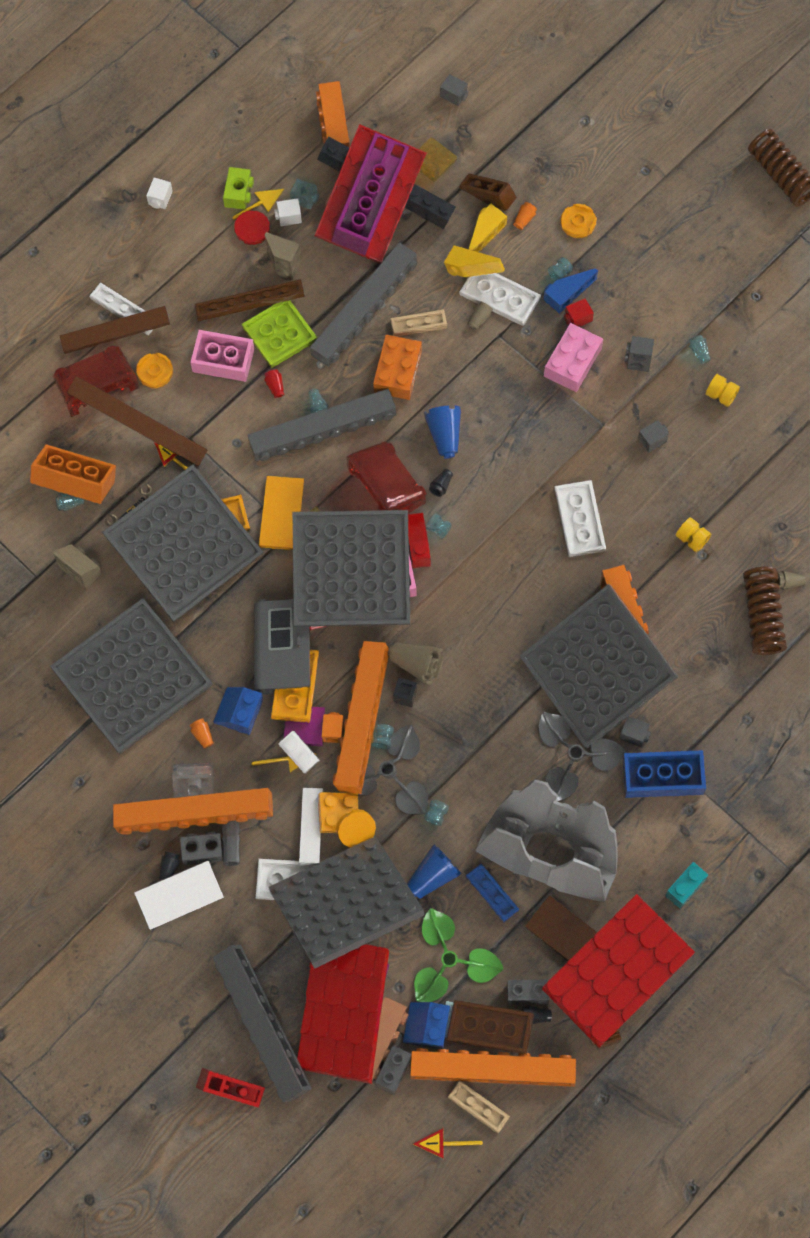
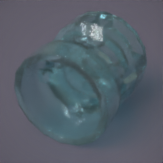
(560, 269)
(439, 526)
(382, 736)
(436, 812)

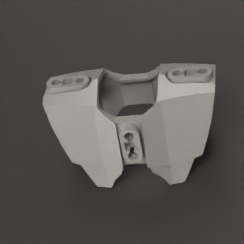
(538, 811)

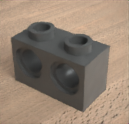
(639, 353)
(201, 854)
(526, 992)
(393, 1070)

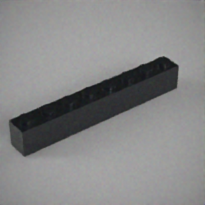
(419, 201)

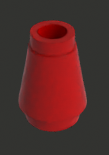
(274, 382)

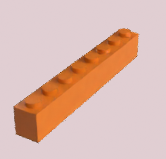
(361, 717)
(193, 810)
(493, 1068)

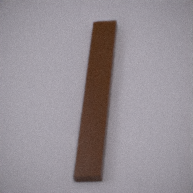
(137, 421)

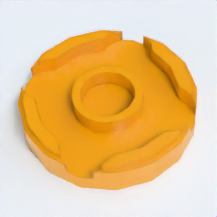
(578, 221)
(154, 370)
(355, 827)

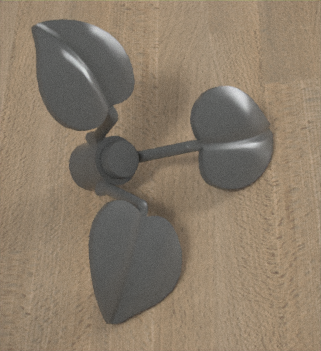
(605, 754)
(413, 797)

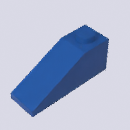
(567, 289)

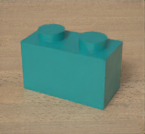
(686, 885)

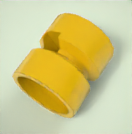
(721, 389)
(694, 535)

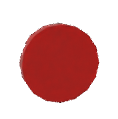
(251, 227)

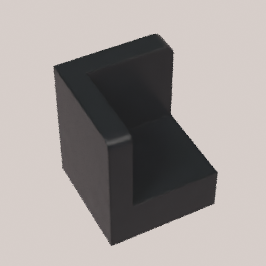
(405, 692)

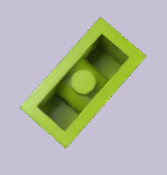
(238, 179)

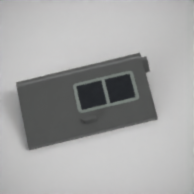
(277, 654)

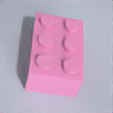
(222, 355)
(573, 357)

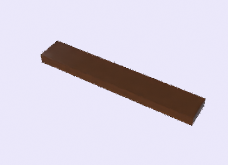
(249, 300)
(114, 329)

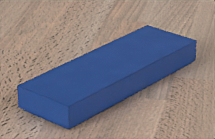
(492, 893)

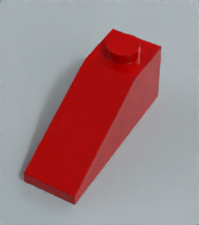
(418, 541)
(230, 1087)

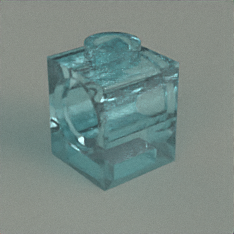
(302, 187)

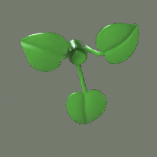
(430, 984)

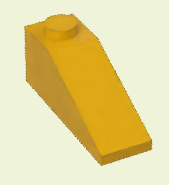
(488, 225)
(471, 263)

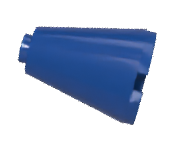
(445, 429)
(432, 873)

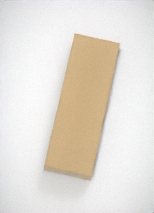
(418, 323)
(478, 1107)

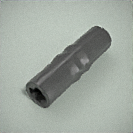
(231, 843)

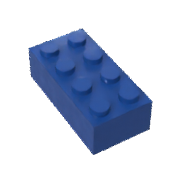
(664, 774)

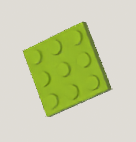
(279, 332)

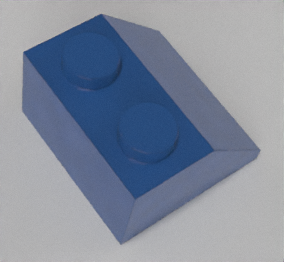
(239, 709)
(426, 1024)

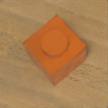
(332, 727)

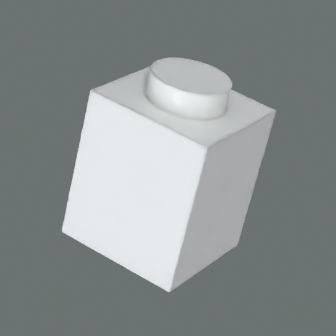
(159, 193)
(288, 212)

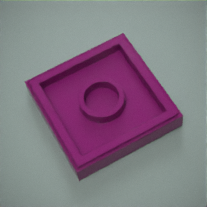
(308, 732)

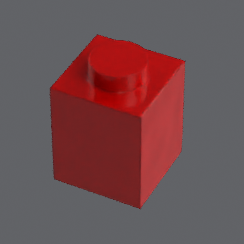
(579, 313)

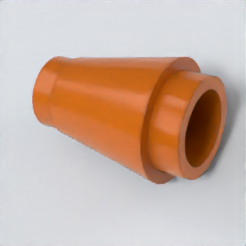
(525, 215)
(202, 733)

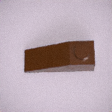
(489, 190)

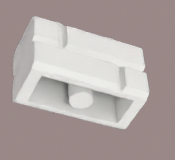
(299, 752)

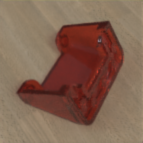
(103, 370)
(386, 478)

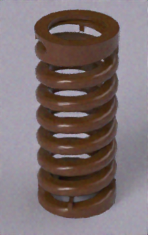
(784, 164)
(768, 608)

